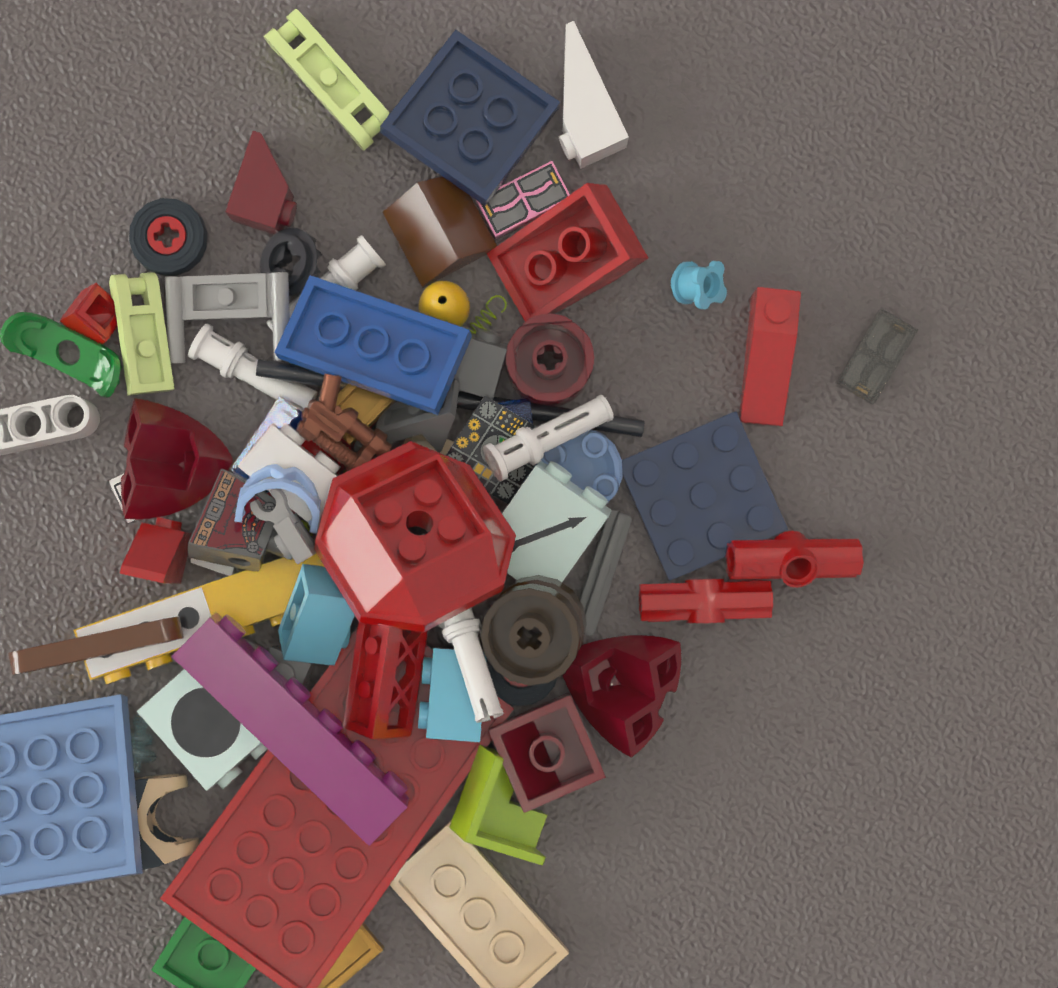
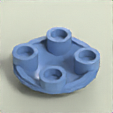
(591, 461)

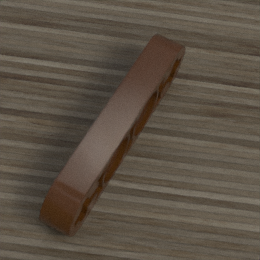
(95, 645)

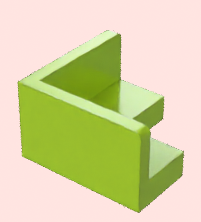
(490, 818)

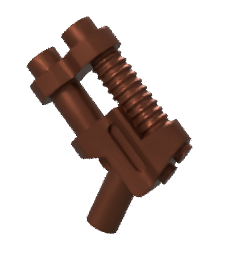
(327, 423)

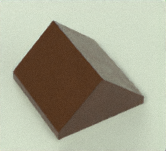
(438, 229)

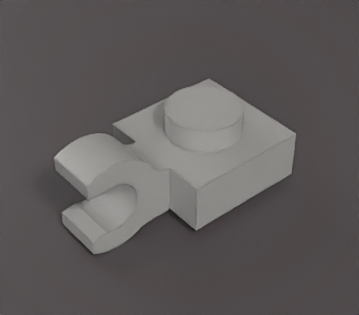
(292, 535)

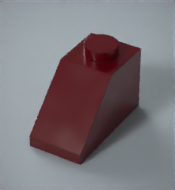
(260, 191)

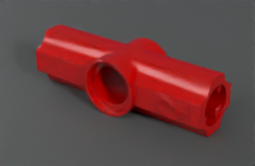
(794, 559)
(705, 601)

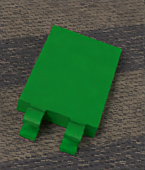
(200, 961)

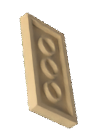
(477, 914)

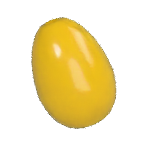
(453, 311)

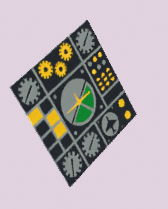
(491, 425)

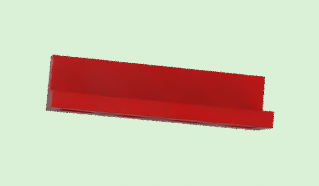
(373, 682)

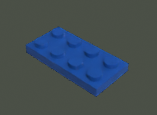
(374, 344)

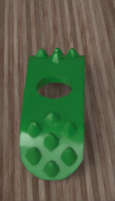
(40, 339)

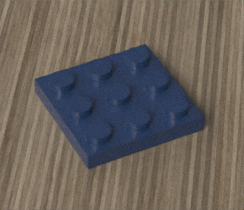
(470, 117)
(701, 495)

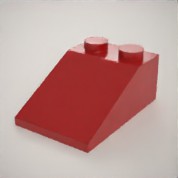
(567, 252)

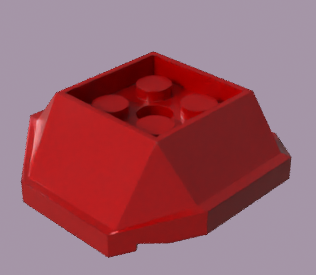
(405, 576)

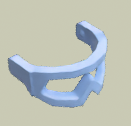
(283, 480)

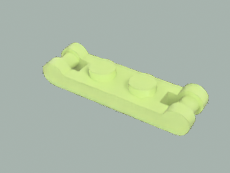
(328, 78)

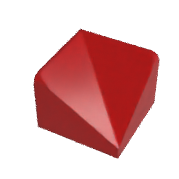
(92, 314)

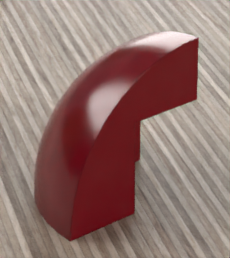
(168, 461)
(623, 685)

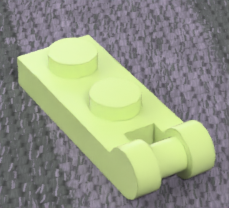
(142, 334)

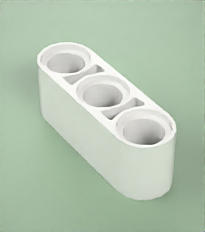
(54, 423)

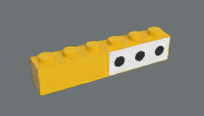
(244, 596)

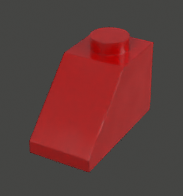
(158, 552)

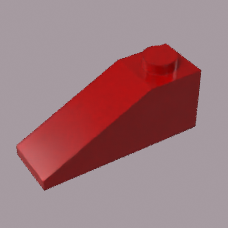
(769, 355)

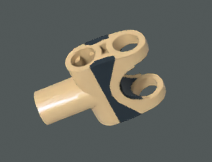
(155, 845)

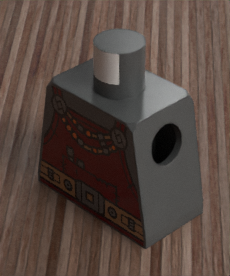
(229, 542)

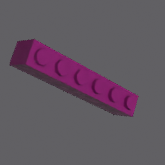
(293, 727)

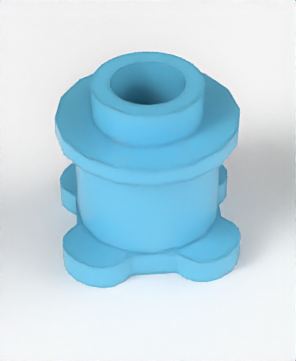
(699, 284)

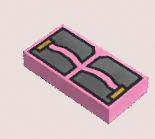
(524, 199)

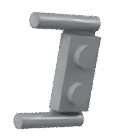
(225, 298)

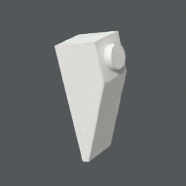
(589, 117)

